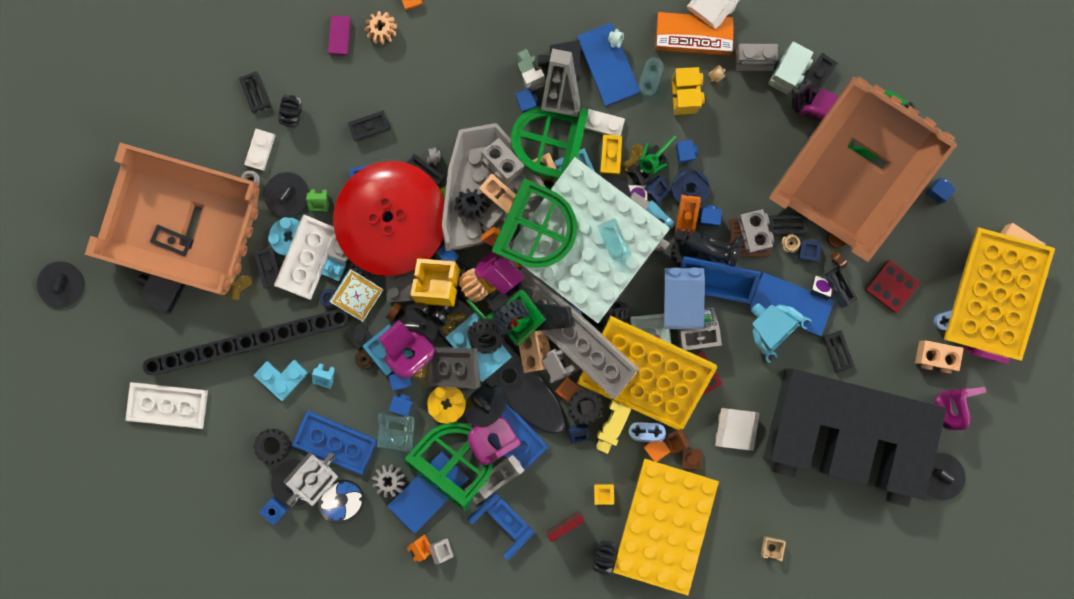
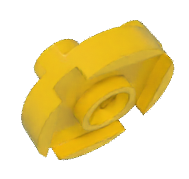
(452, 413)

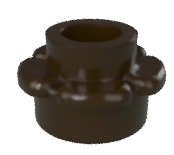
(359, 359)

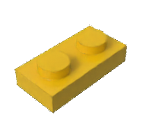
(611, 154)

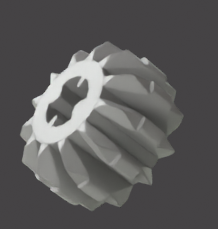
(395, 480)

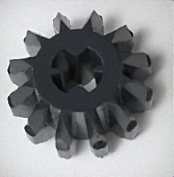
(290, 111)
(478, 208)
(605, 557)

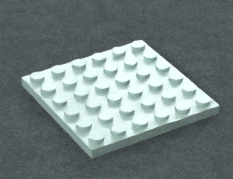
(587, 272)

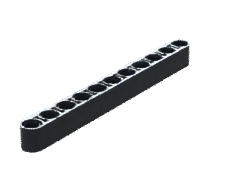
(238, 346)

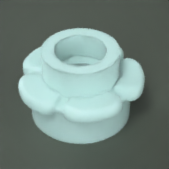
(615, 38)

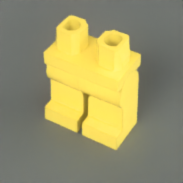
(613, 426)

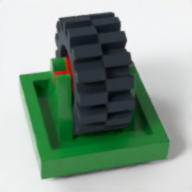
(518, 318)

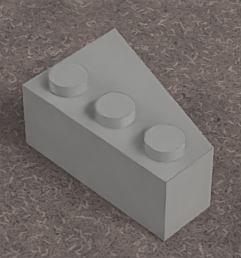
(561, 86)

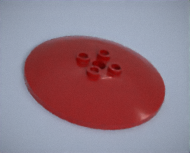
(416, 222)

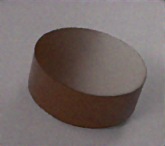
(834, 241)
(839, 260)
(393, 312)

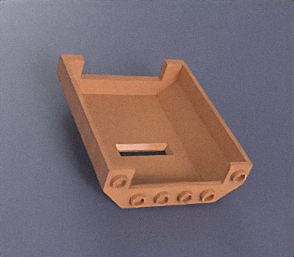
(848, 191)
(164, 192)

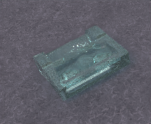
(395, 438)

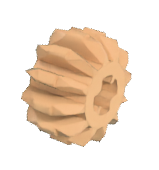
(374, 25)
(472, 286)

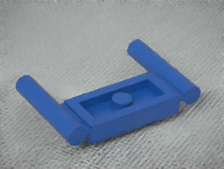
(507, 519)

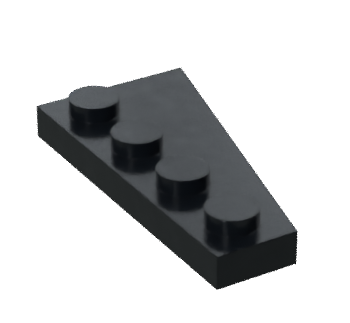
(556, 316)

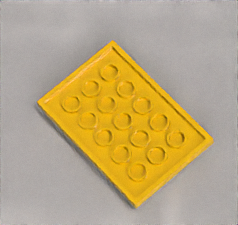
(999, 293)
(667, 378)
(665, 527)

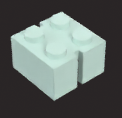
(791, 68)

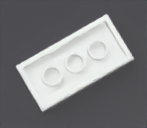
(306, 257)
(166, 405)

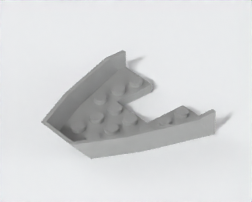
(468, 172)

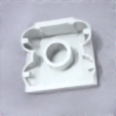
(712, 11)
(737, 429)

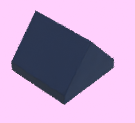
(579, 433)

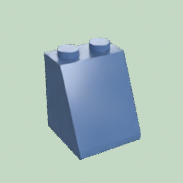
(684, 298)

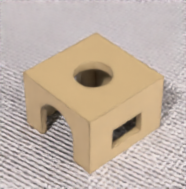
(777, 553)

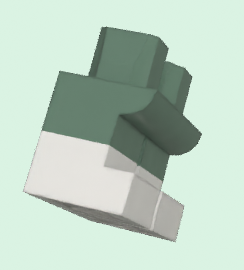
(526, 70)

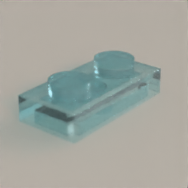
(614, 240)

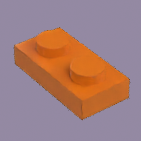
(687, 212)

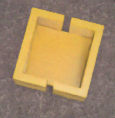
(686, 85)
(438, 282)

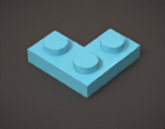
(281, 383)

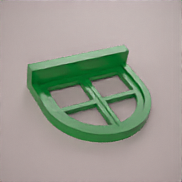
(571, 147)
(514, 217)
(438, 479)

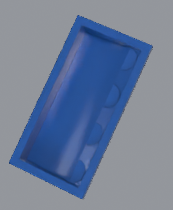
(725, 280)

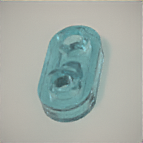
(651, 77)

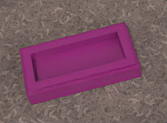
(339, 35)

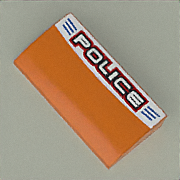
(692, 35)

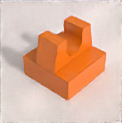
(420, 548)

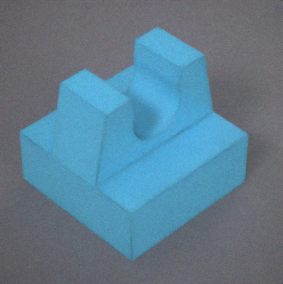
(334, 270)
(322, 377)

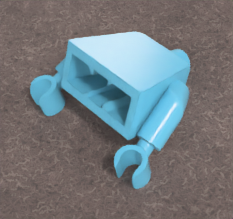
(774, 326)

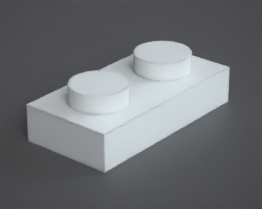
(604, 123)
(259, 149)

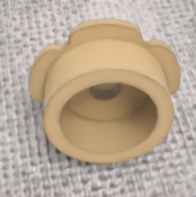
(717, 74)
(791, 238)

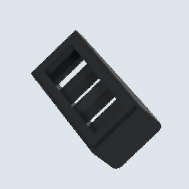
(638, 175)

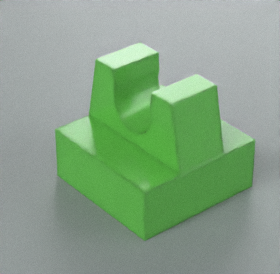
(317, 201)

